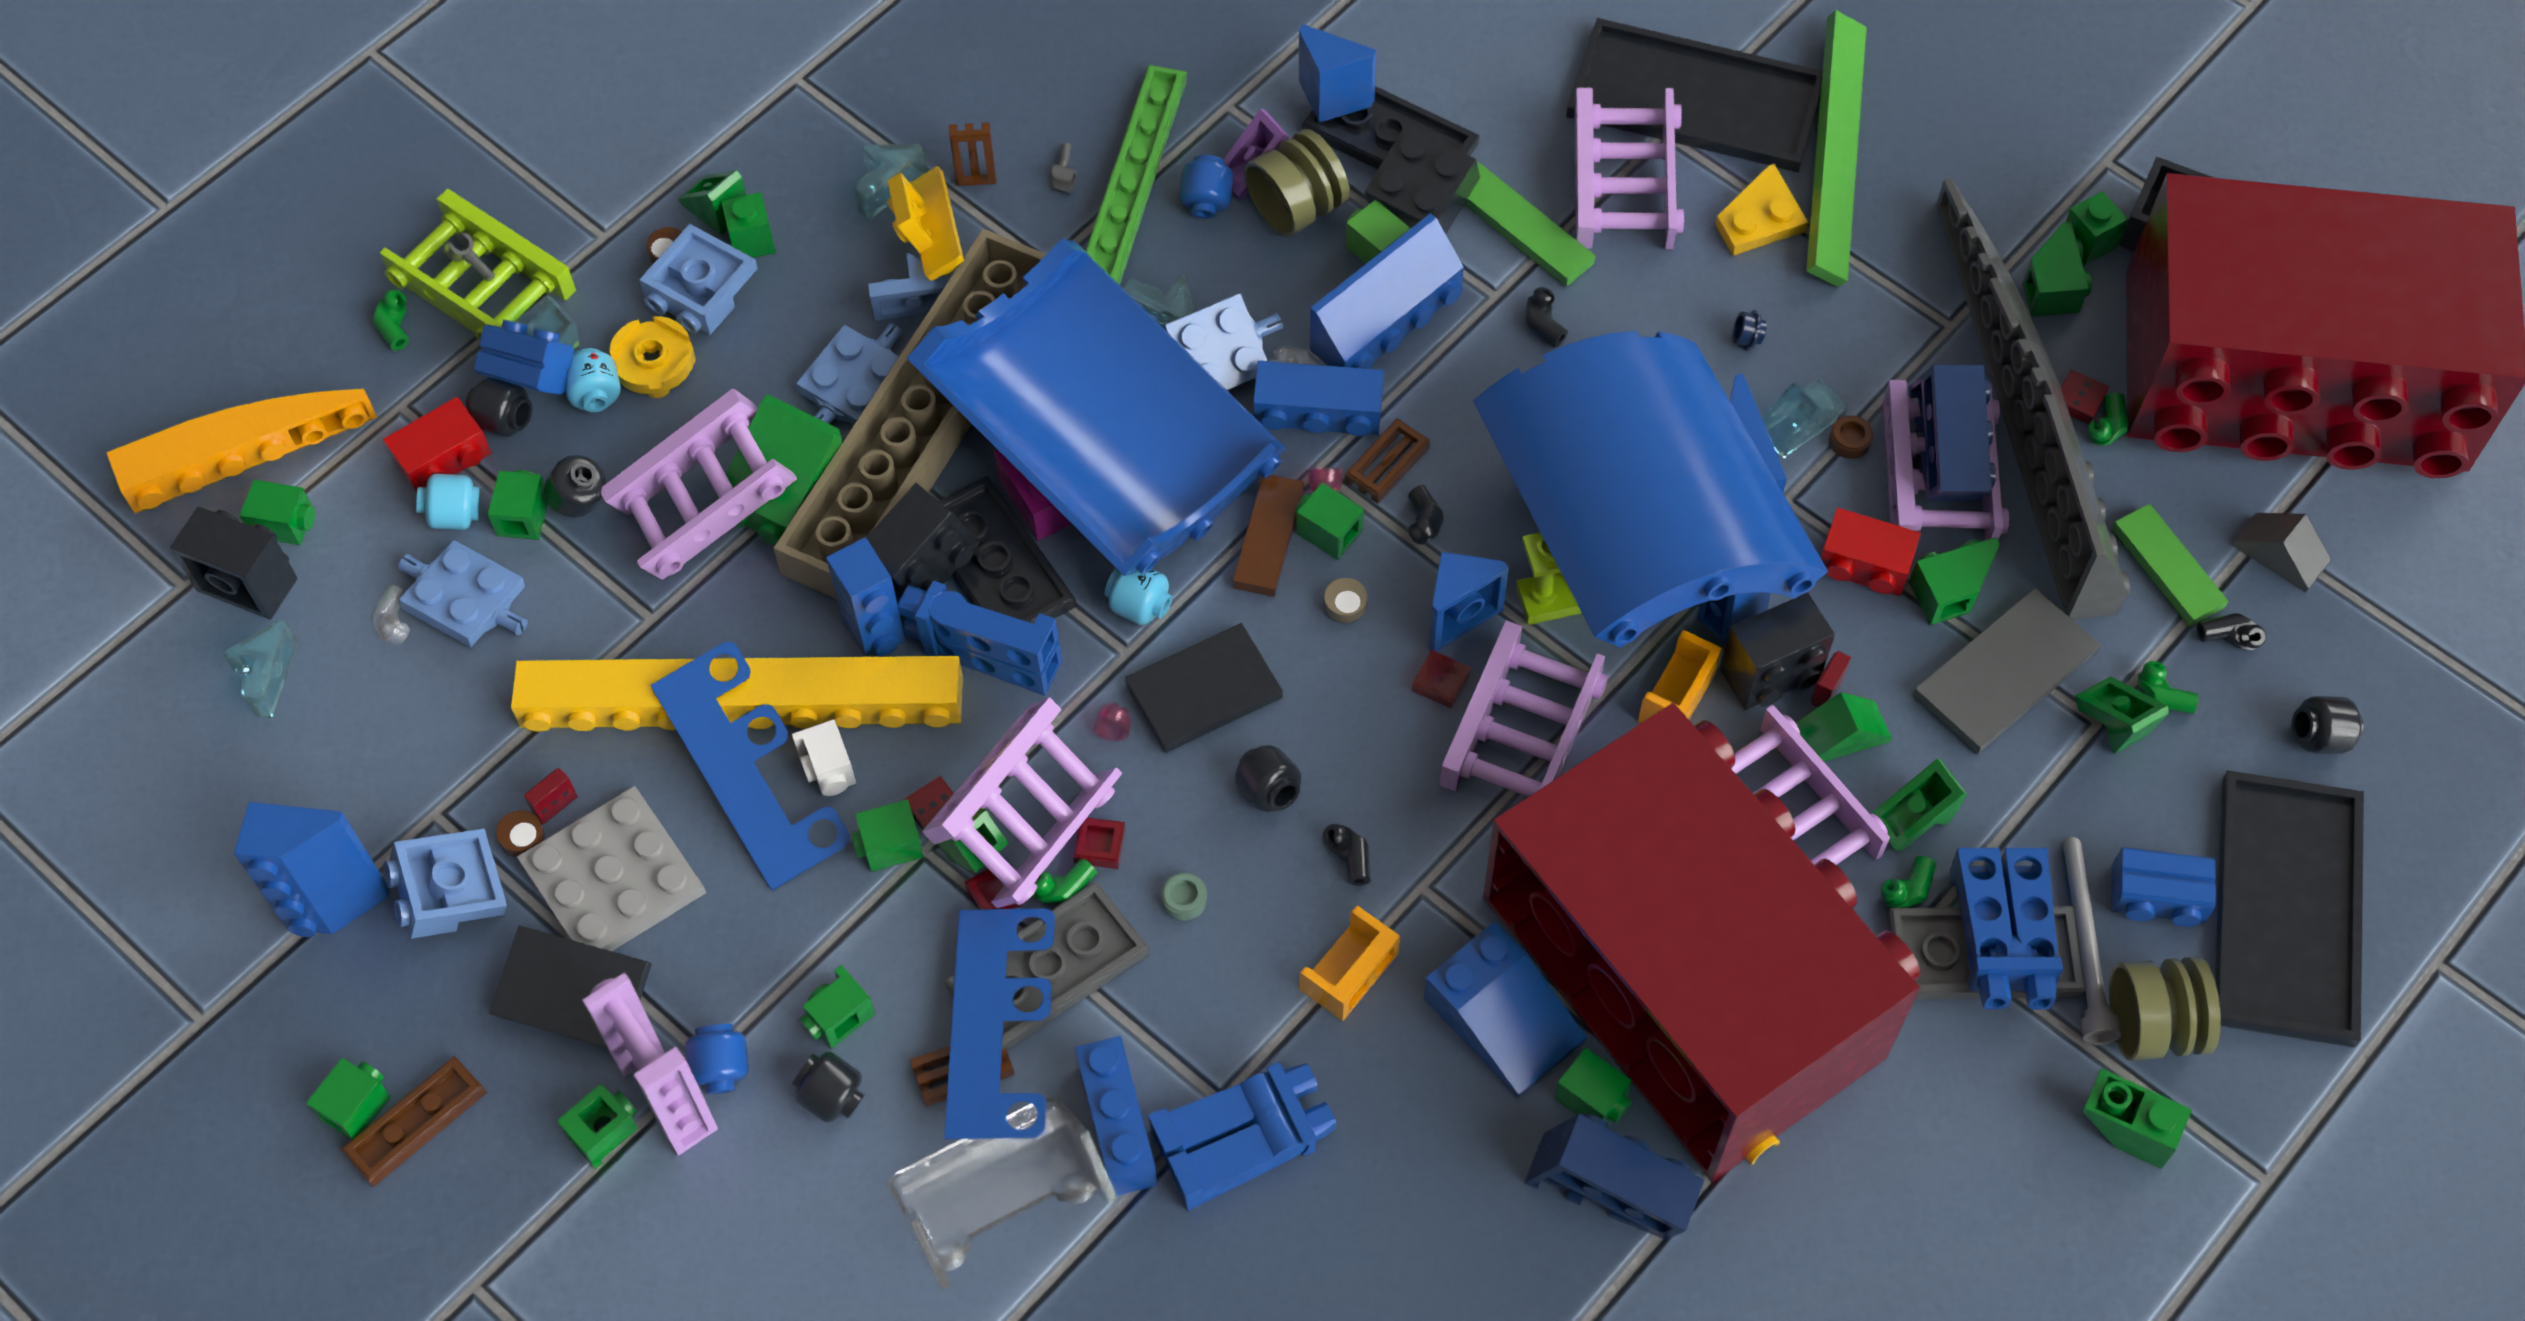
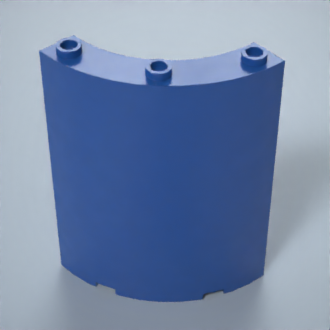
(1100, 409)
(1644, 482)

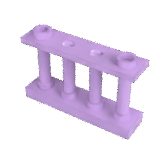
(1591, 185)
(675, 456)
(1905, 481)
(1495, 689)
(983, 791)
(1865, 828)
(661, 1075)

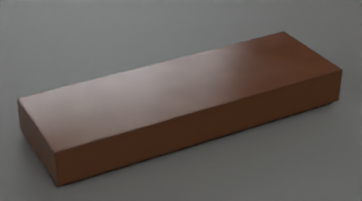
(1268, 535)
(413, 1121)

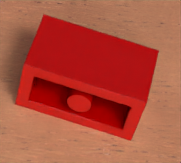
(437, 444)
(1869, 552)

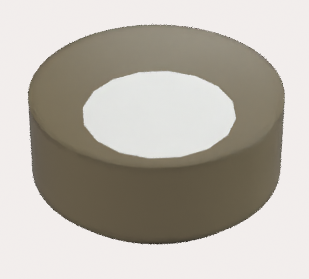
(1345, 600)

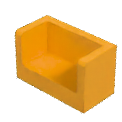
(1684, 677)
(1351, 964)

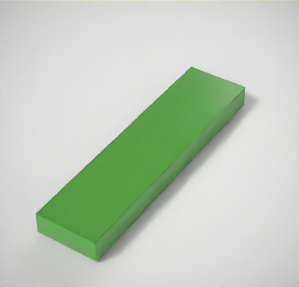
(1528, 228)

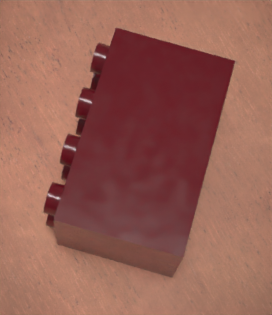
(2323, 324)
(1698, 937)

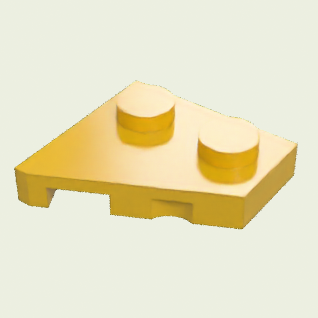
(1761, 214)

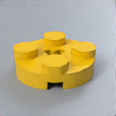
(658, 375)

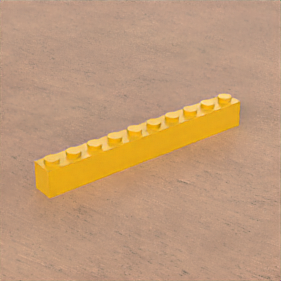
(799, 689)

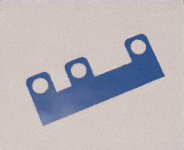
(728, 765)
(979, 1007)

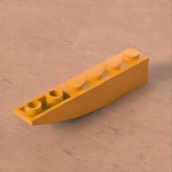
(231, 441)

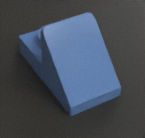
(906, 296)

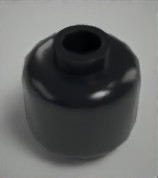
(499, 406)
(574, 486)
(2327, 724)
(1268, 778)
(828, 1087)

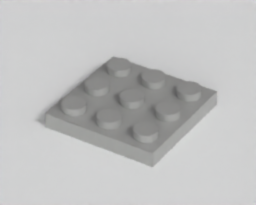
(612, 873)

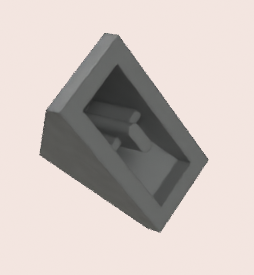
(2285, 546)

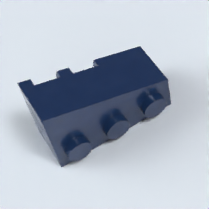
(1955, 432)
(1617, 1173)

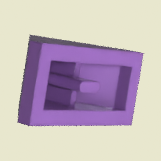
(1259, 136)

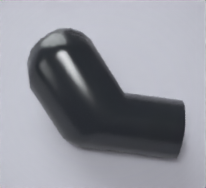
(1429, 516)
(1351, 849)

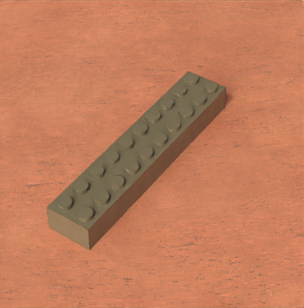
(904, 429)

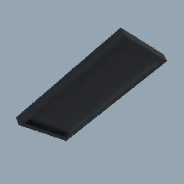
(1726, 96)
(2290, 908)

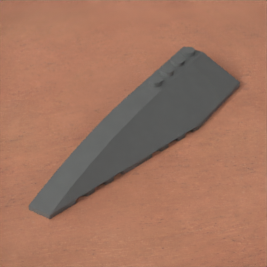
(2037, 422)

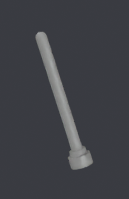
(2100, 1023)

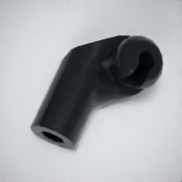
(1540, 316)
(2233, 628)

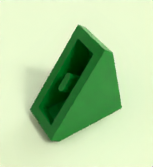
(706, 197)
(1844, 726)

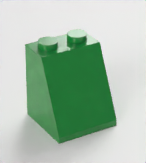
(797, 443)

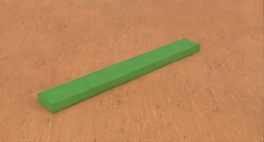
(1836, 149)
(1135, 169)

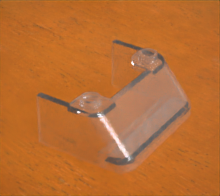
(991, 1180)

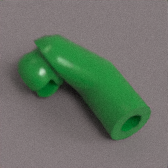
(389, 318)
(2113, 425)
(2154, 684)
(1064, 887)
(1912, 890)

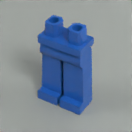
(983, 638)
(2008, 925)
(1240, 1132)

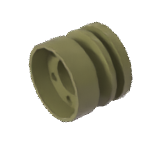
(1296, 182)
(2165, 1007)

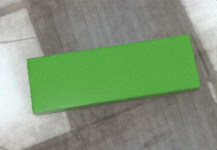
(2170, 565)

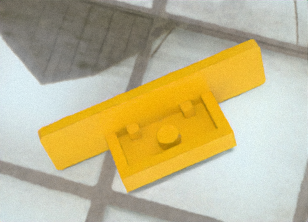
(926, 220)

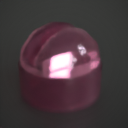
(1330, 476)
(1120, 724)

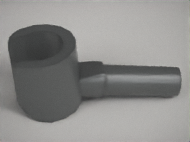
(1063, 176)
(468, 255)

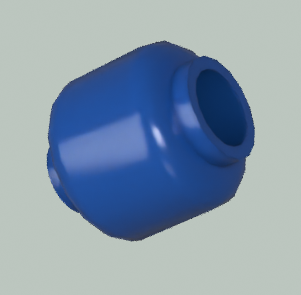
(1206, 186)
(717, 1057)

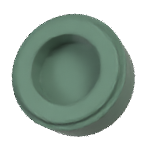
(1184, 896)

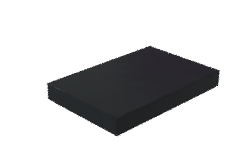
(1203, 687)
(552, 976)

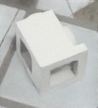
(824, 758)

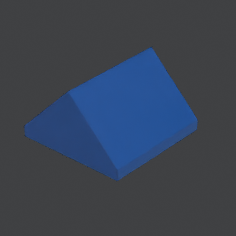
(1335, 73)
(1465, 596)

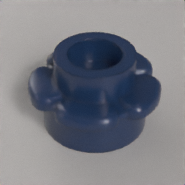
(1749, 329)

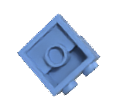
(696, 280)
(444, 882)

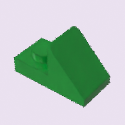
(2123, 710)
(1921, 803)

